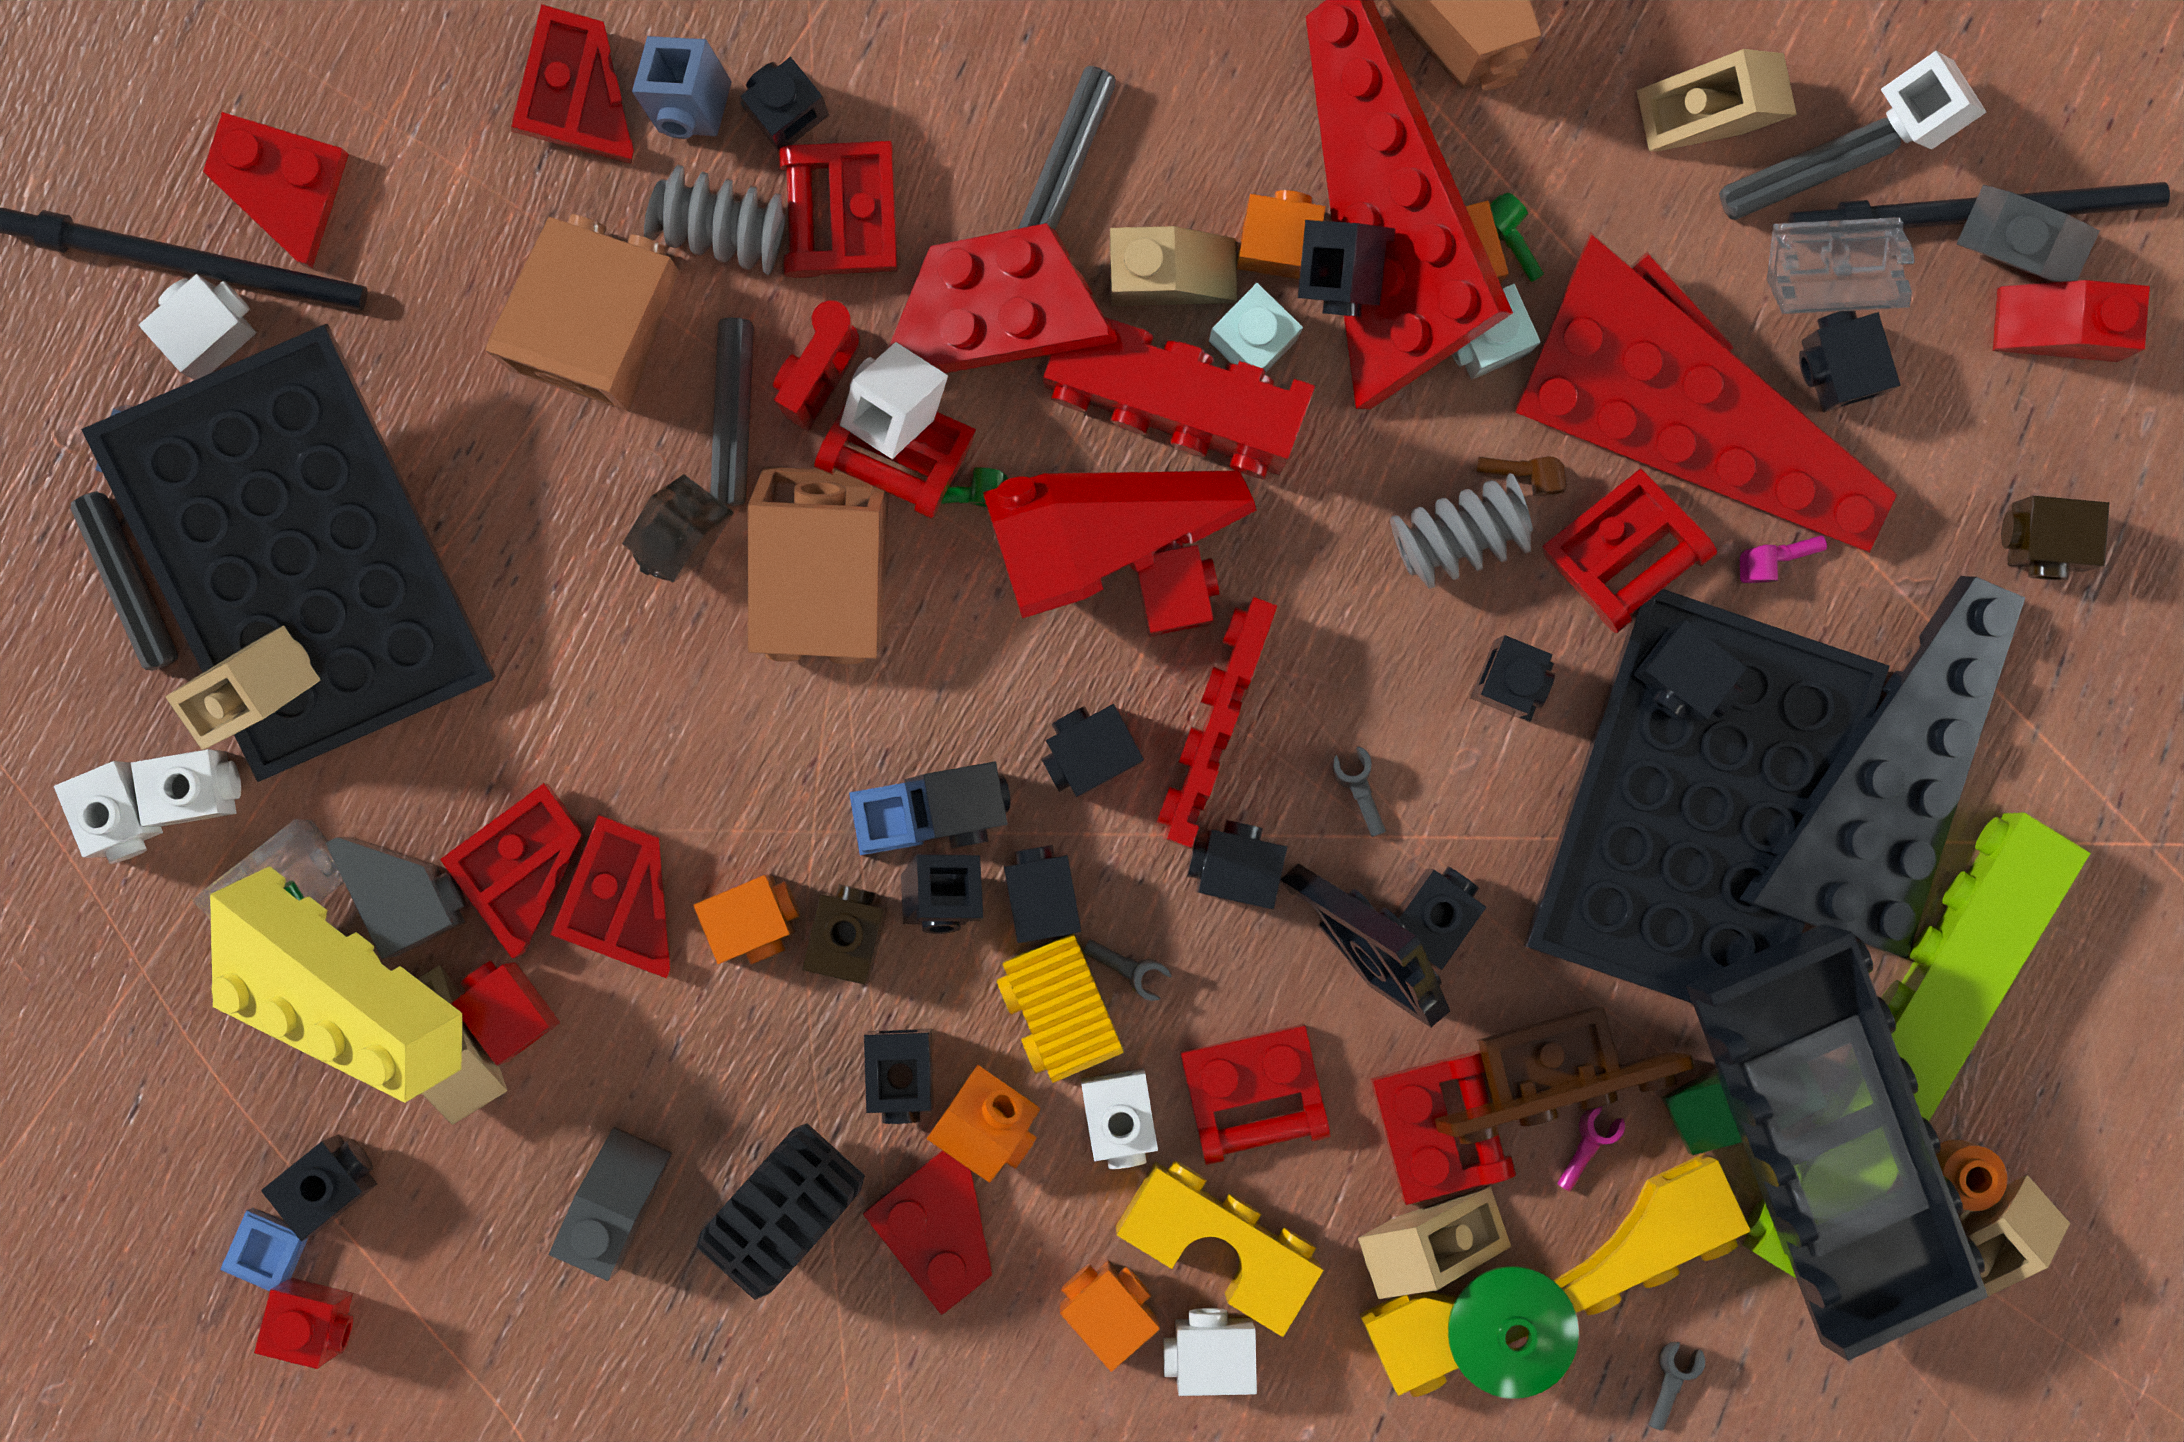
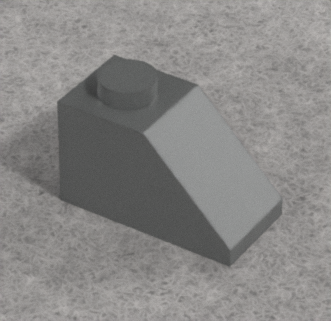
(2027, 235)
(397, 895)
(610, 1204)

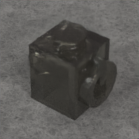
(676, 529)

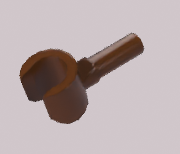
(1546, 472)

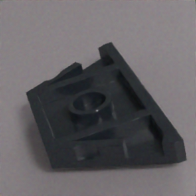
(1374, 945)

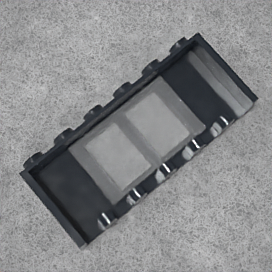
(1838, 1140)

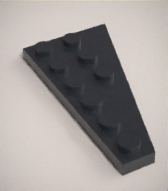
(1894, 788)

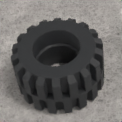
(780, 1211)

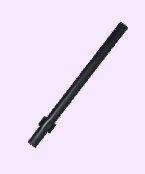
(1958, 210)
(58, 233)

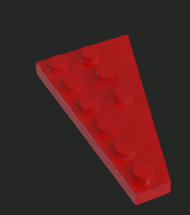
(1393, 175)
(1665, 392)

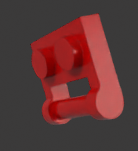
(859, 206)
(811, 379)
(933, 452)
(1618, 533)
(1252, 1072)
(1422, 1157)

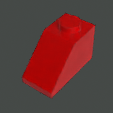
(2072, 319)

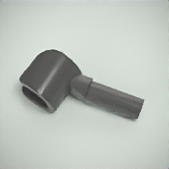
(1361, 791)
(1126, 967)
(1673, 1381)

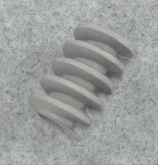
(716, 220)
(1465, 531)

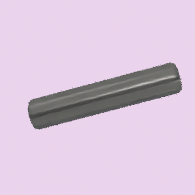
(1069, 148)
(1809, 169)
(732, 411)
(124, 581)

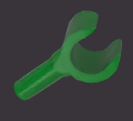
(1507, 215)
(982, 480)

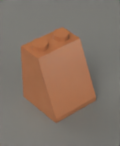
(1472, 38)
(585, 311)
(816, 565)

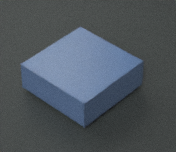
(882, 819)
(263, 1250)

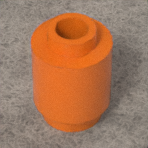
(1986, 1178)

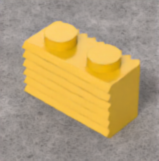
(1060, 1008)

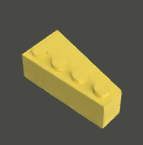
(327, 991)

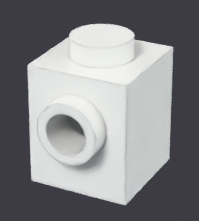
(1931, 101)
(198, 325)
(892, 399)
(185, 787)
(105, 813)
(1119, 1118)
(1212, 1354)

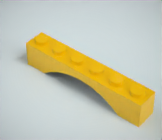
(1673, 1221)

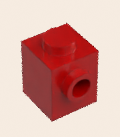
(1177, 589)
(503, 1010)
(305, 1323)

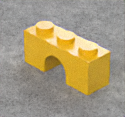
(1272, 1269)

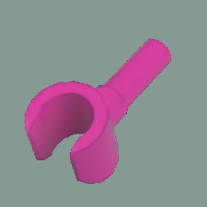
(1761, 562)
(1588, 1146)

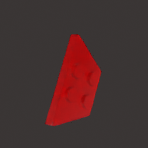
(1000, 302)

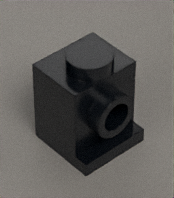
(783, 102)
(1343, 265)
(1515, 678)
(942, 892)
(893, 1047)

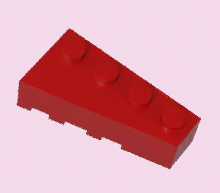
(1184, 396)

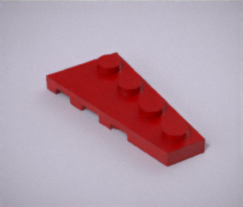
(1224, 694)

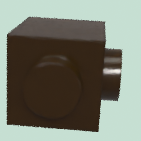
(2056, 535)
(845, 935)

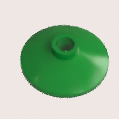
(1489, 1309)

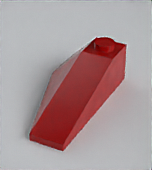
(1078, 527)

